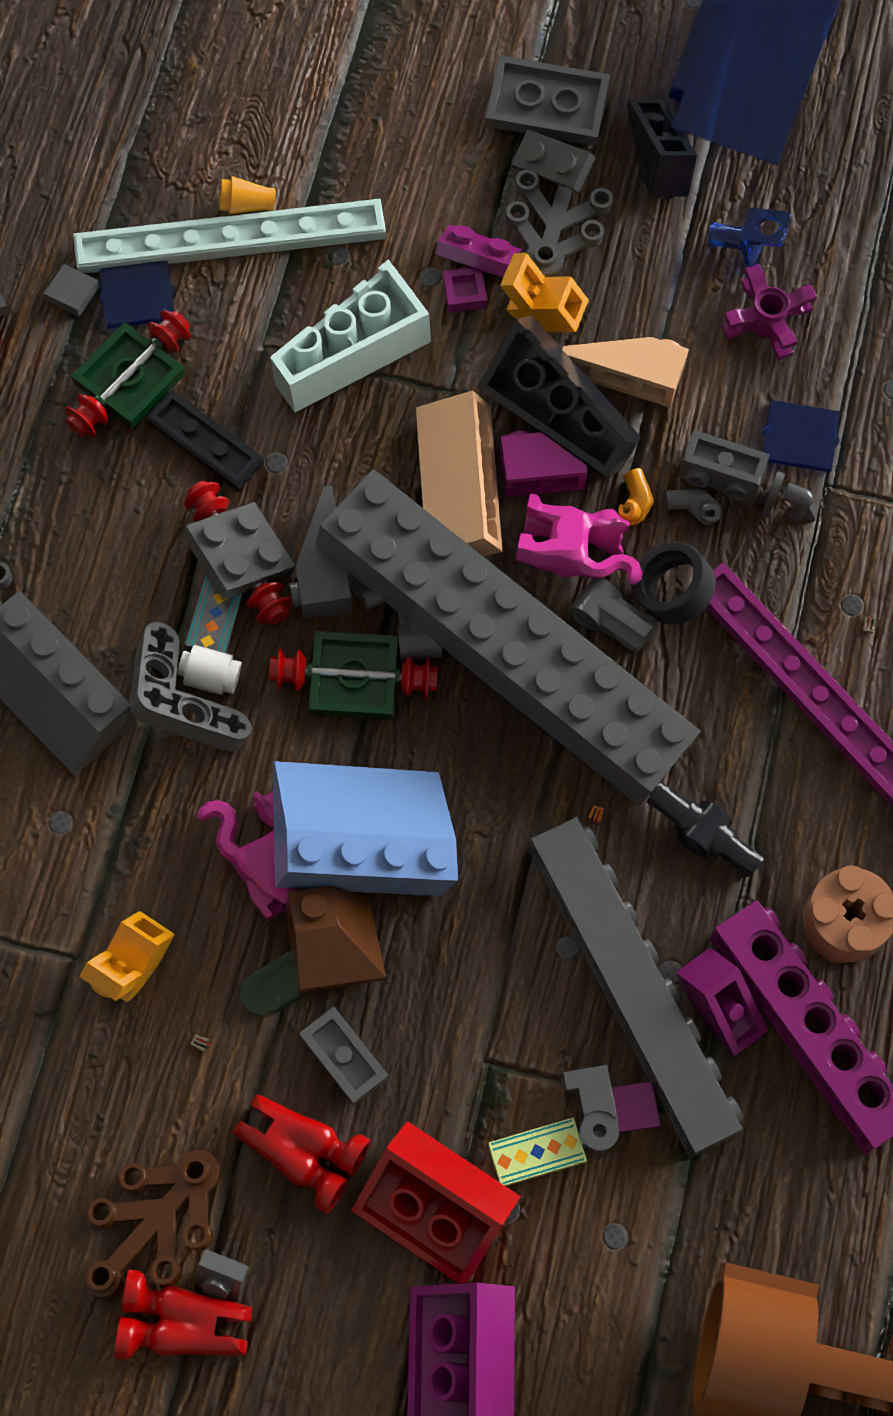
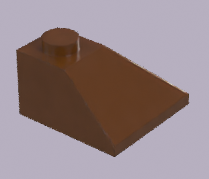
(332, 939)

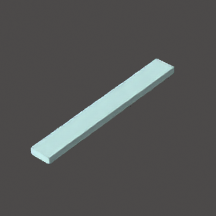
(231, 235)

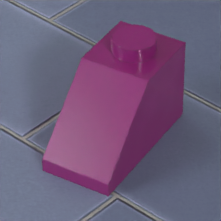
(538, 465)
(723, 1000)

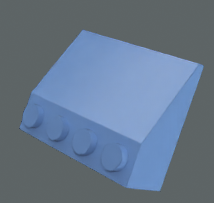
(362, 830)

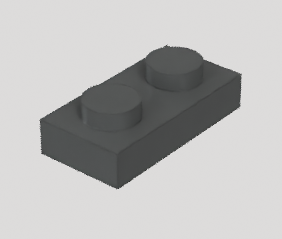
(553, 160)
(343, 1055)

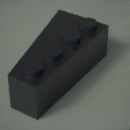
(557, 398)

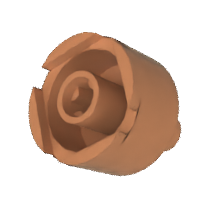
(863, 896)

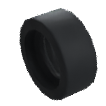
(688, 604)

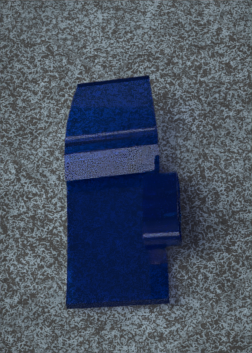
(749, 71)

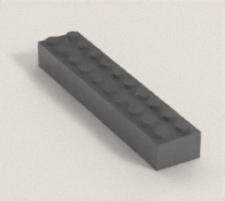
(506, 637)

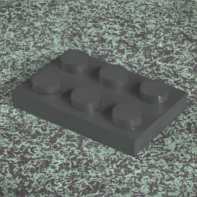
(547, 100)

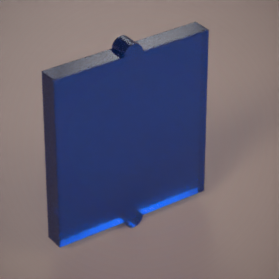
(136, 293)
(801, 436)

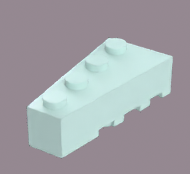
(352, 340)

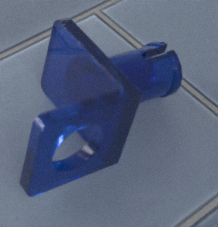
(749, 237)

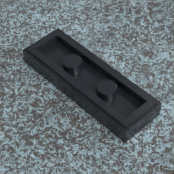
(205, 440)

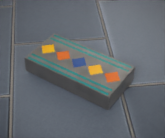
(214, 619)

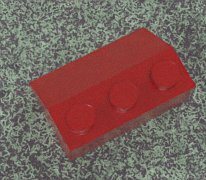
(435, 1203)

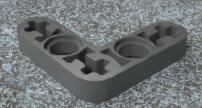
(228, 726)

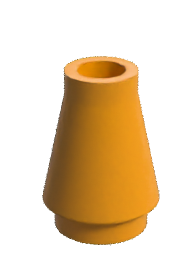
(243, 197)

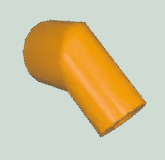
(640, 498)

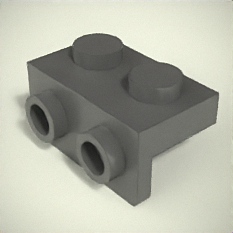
(723, 466)

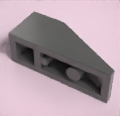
(321, 582)

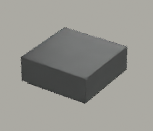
(71, 290)

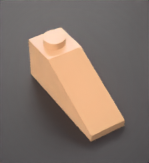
(633, 366)

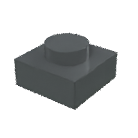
(221, 1276)

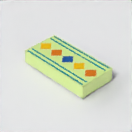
(537, 1152)

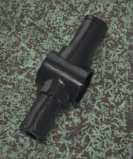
(705, 829)

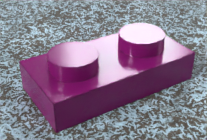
(475, 250)

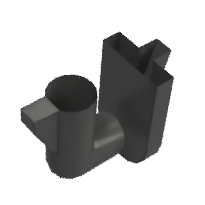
(801, 499)

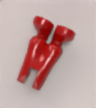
(295, 1146)
(184, 1324)

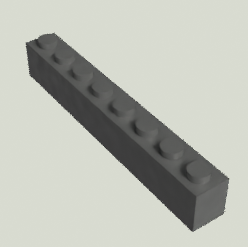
(635, 989)

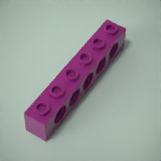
(786, 1014)

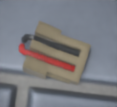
(869, 624)
(200, 1043)

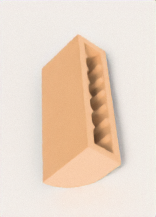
(460, 469)

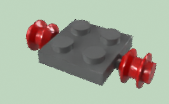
(238, 551)

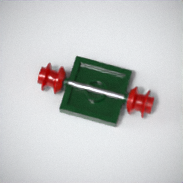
(128, 374)
(353, 674)

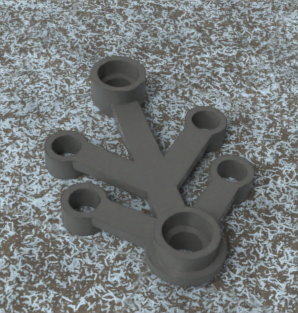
(555, 221)

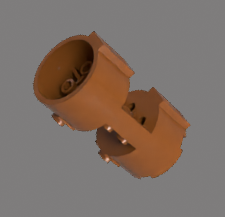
(763, 1352)

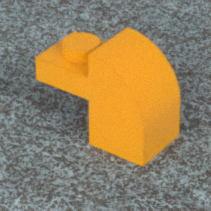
(552, 301)
(129, 958)

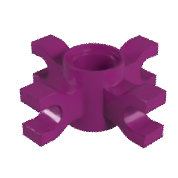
(767, 325)

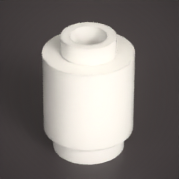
(209, 670)

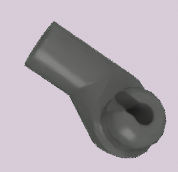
(696, 502)

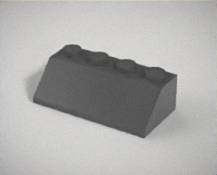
(56, 688)

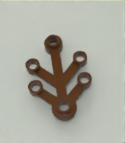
(157, 1218)

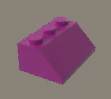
(461, 1350)

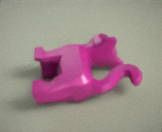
(568, 541)
(254, 860)

